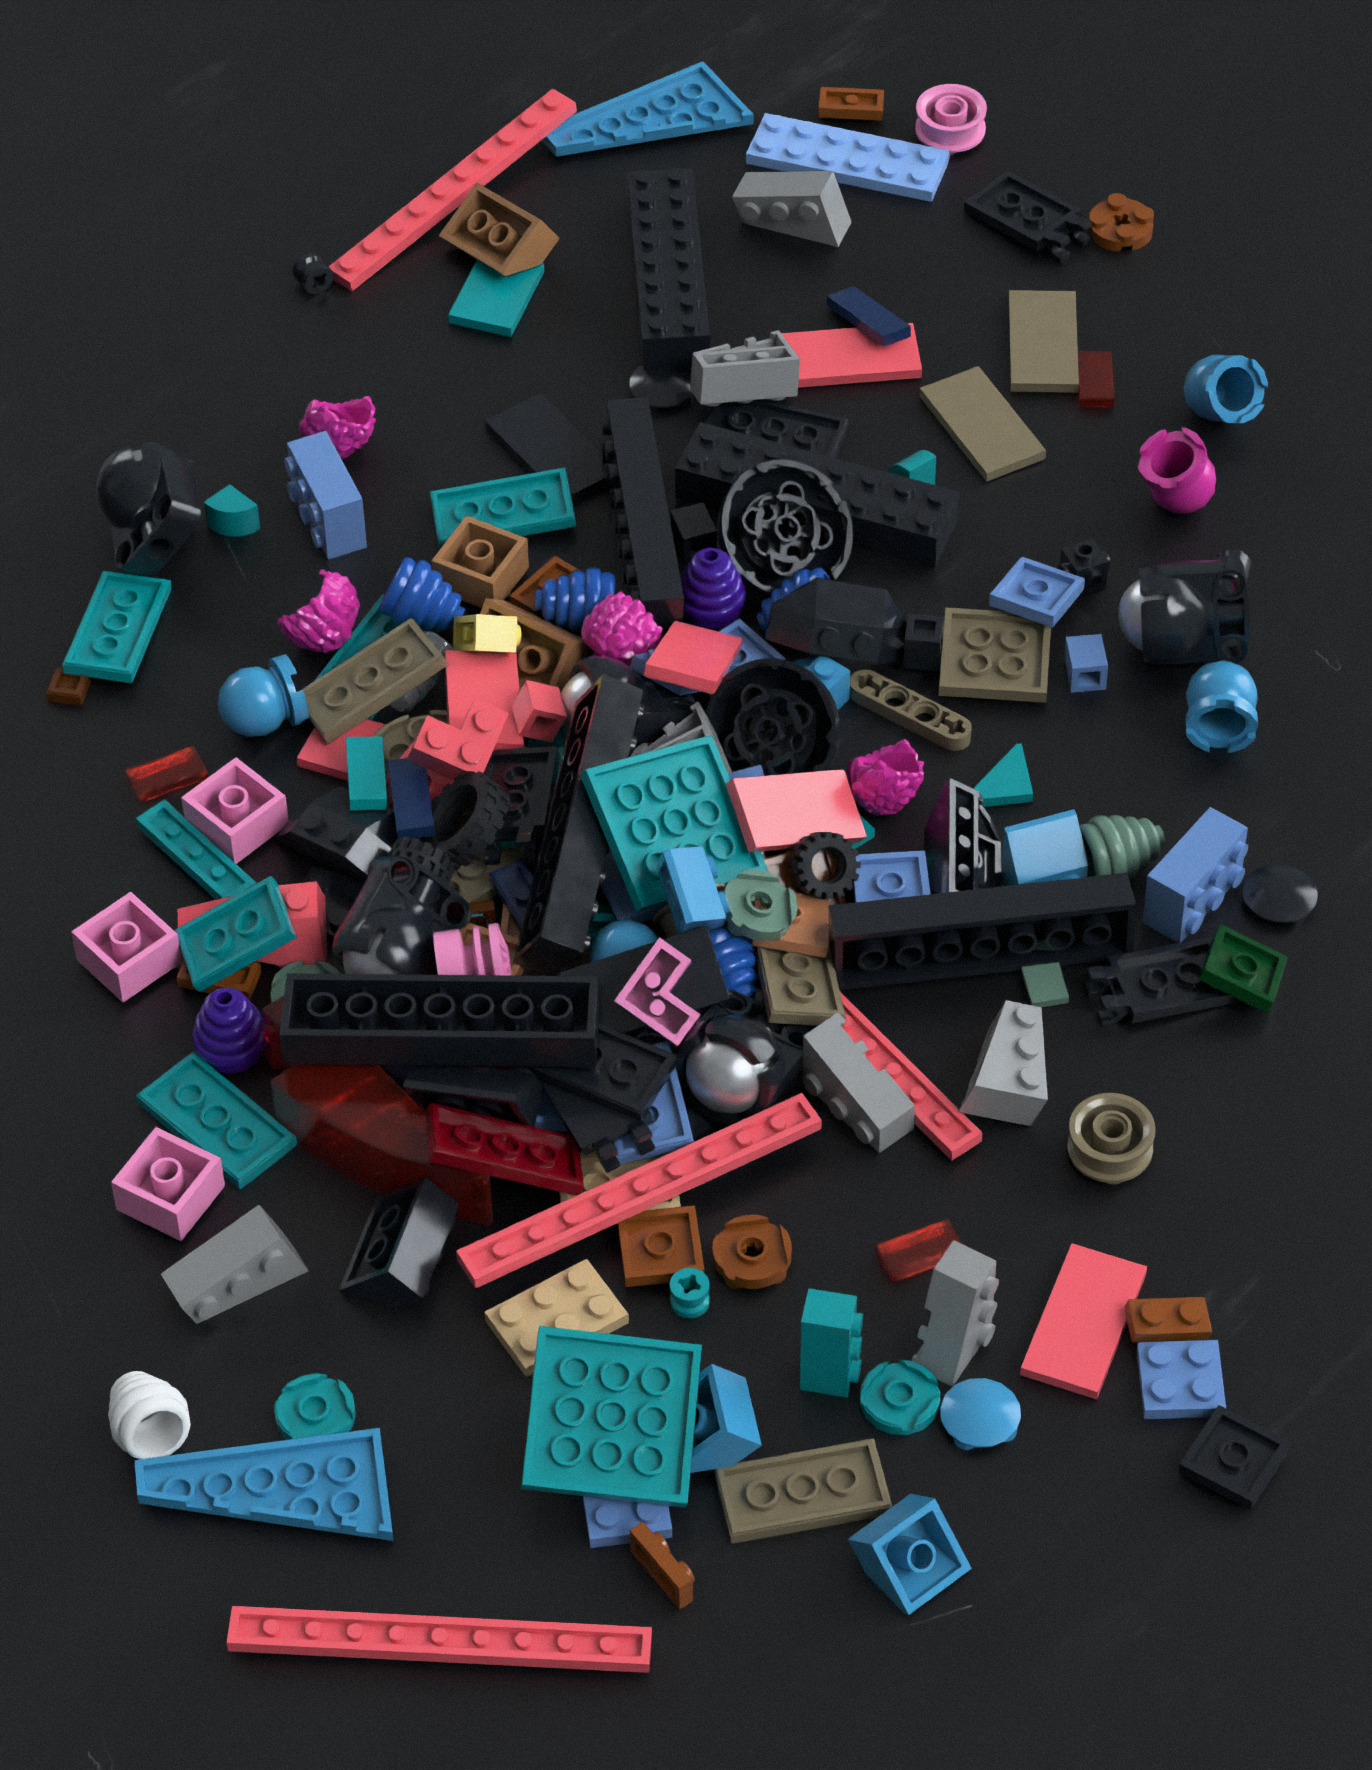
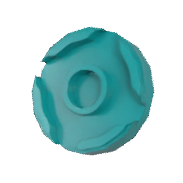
(900, 1397)
(314, 1407)

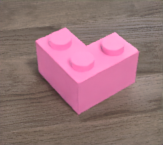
(649, 994)

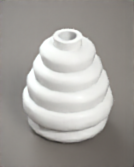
(147, 1416)

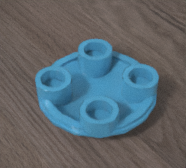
(980, 1413)

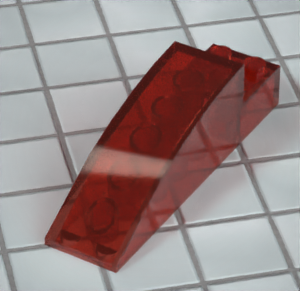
(364, 1126)

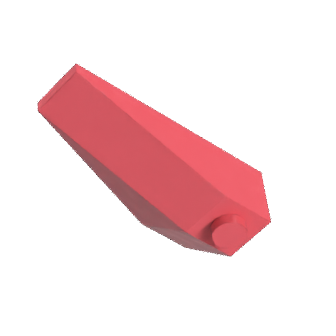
(308, 917)

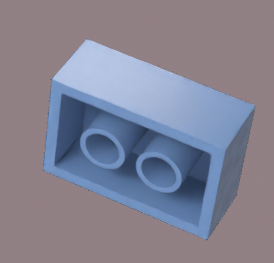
(325, 495)
(1195, 875)

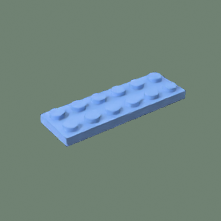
(853, 156)

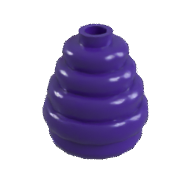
(712, 590)
(229, 1032)

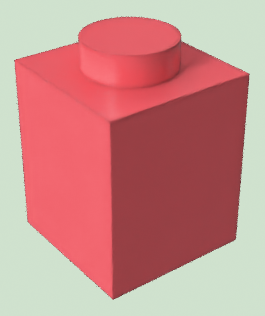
(539, 711)

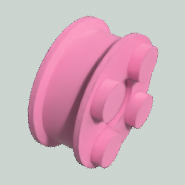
(951, 117)

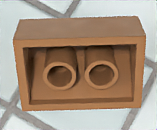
(498, 232)
(545, 650)

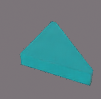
(1007, 781)

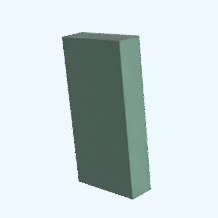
(1045, 982)

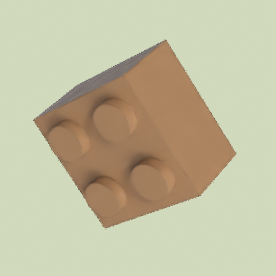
(482, 561)

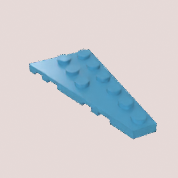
(667, 108)
(300, 1482)

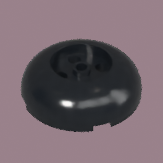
(782, 489)
(758, 691)

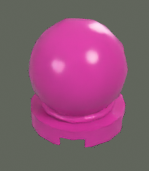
(1177, 470)

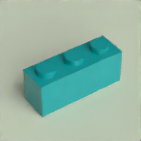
(830, 1343)

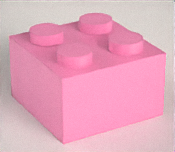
(236, 809)
(126, 946)
(168, 1183)

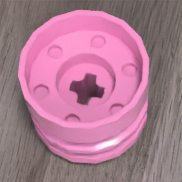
(474, 959)

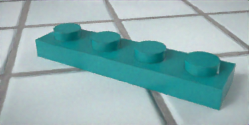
(193, 851)

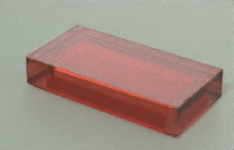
(1095, 379)
(166, 774)
(916, 1250)

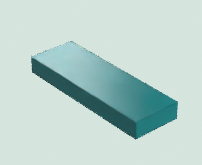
(366, 773)

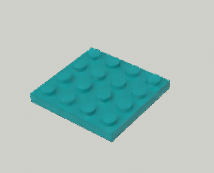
(663, 804)
(612, 1417)

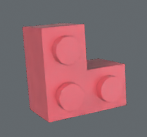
(460, 750)

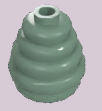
(1120, 844)

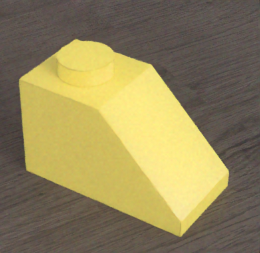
(486, 633)

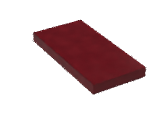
(503, 1149)

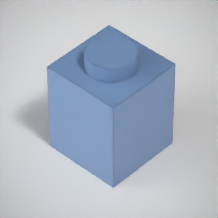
(1086, 663)

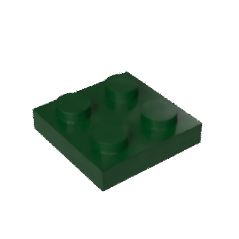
(1243, 968)

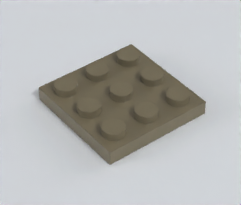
(994, 656)

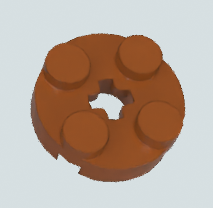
(1118, 209)
(752, 1272)

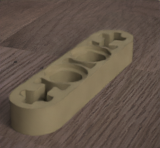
(906, 713)

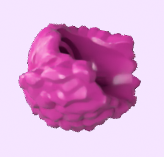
(346, 423)
(327, 618)
(620, 628)
(885, 778)

